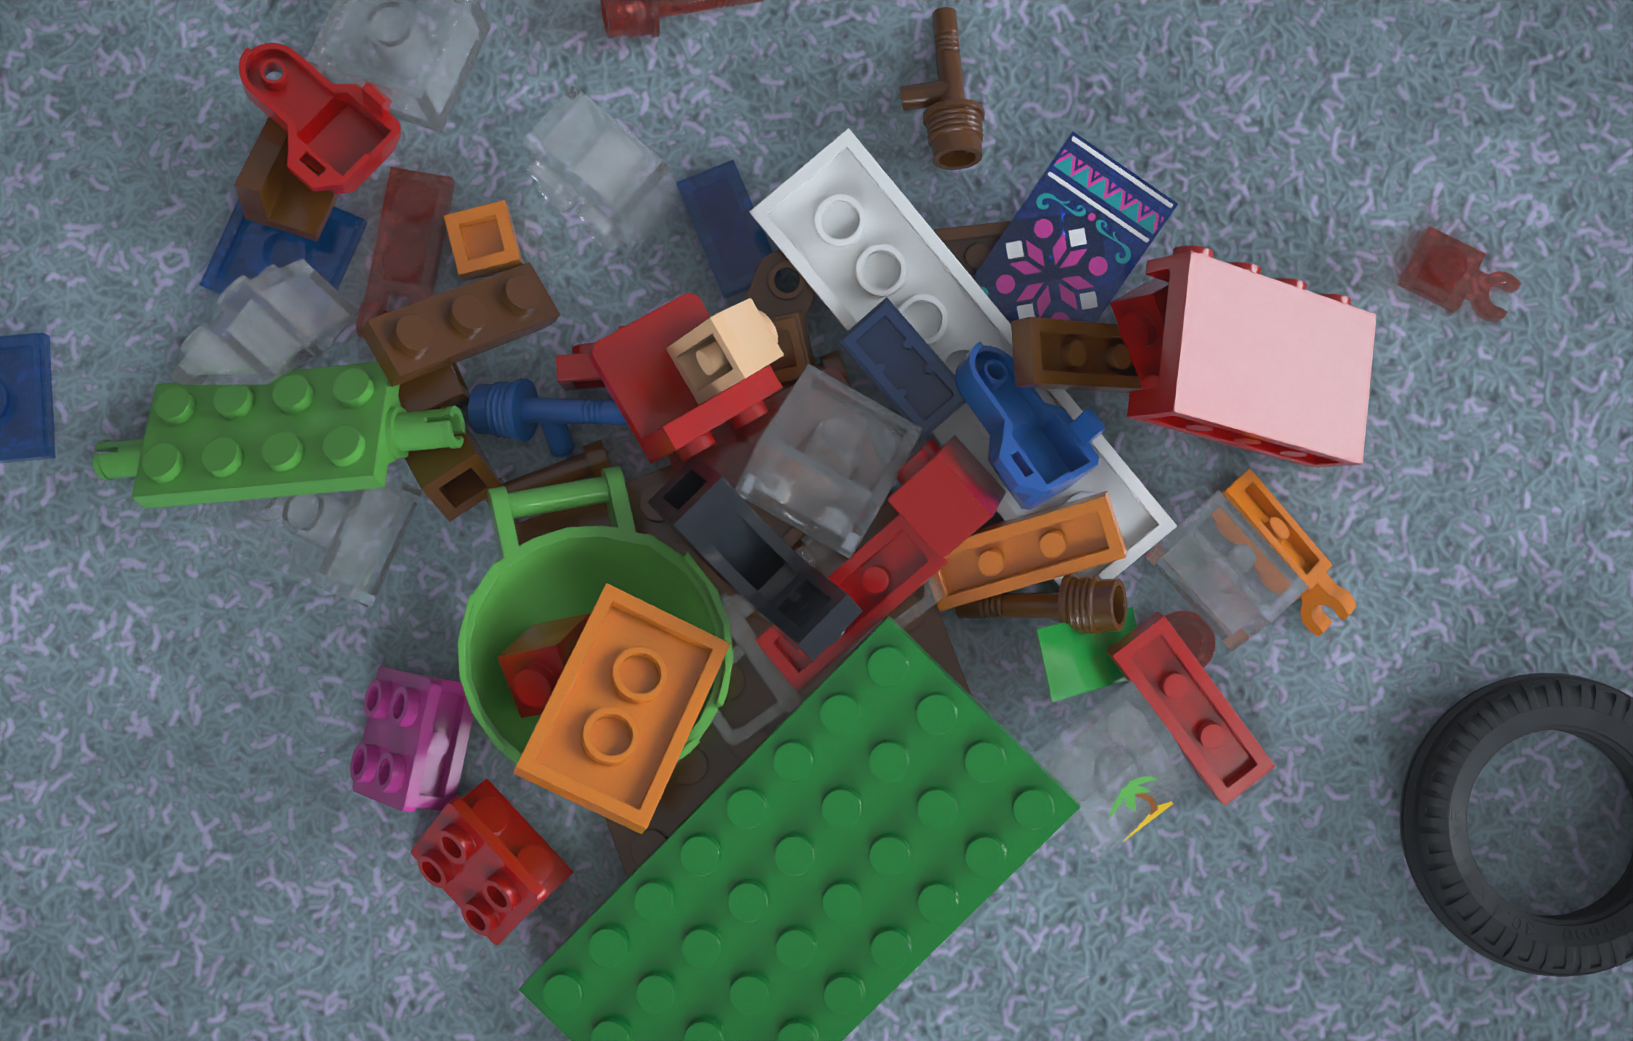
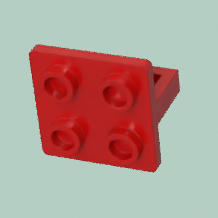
(489, 861)

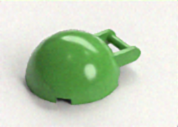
(564, 578)

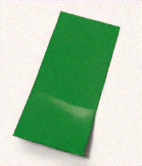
(1080, 661)

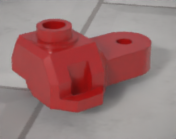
(329, 126)

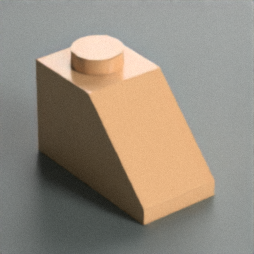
(725, 350)

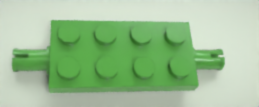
(274, 440)

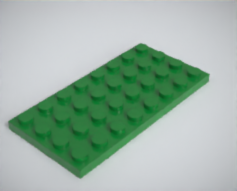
(813, 866)

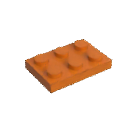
(622, 709)

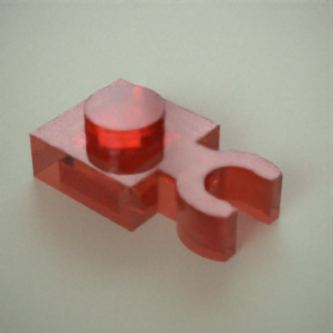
(1449, 273)

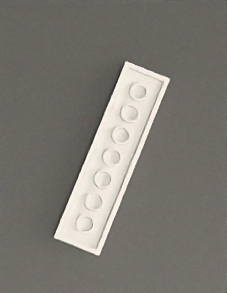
(866, 242)

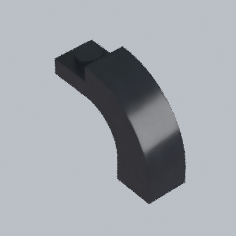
(754, 559)

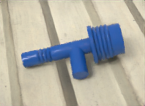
(515, 411)

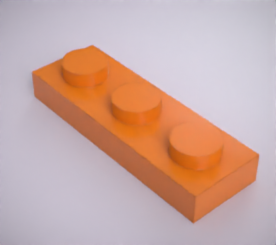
(1031, 550)

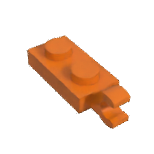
(1294, 547)

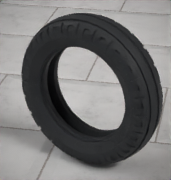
(1436, 833)

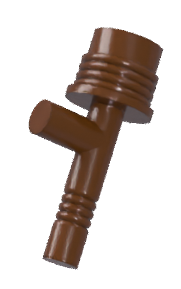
(950, 120)
(1084, 602)

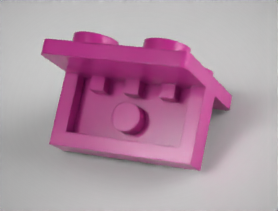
(412, 740)

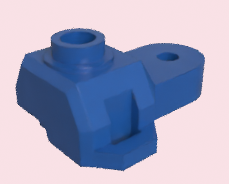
(1031, 442)

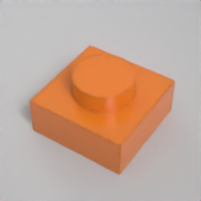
(483, 240)

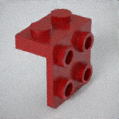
(654, 393)

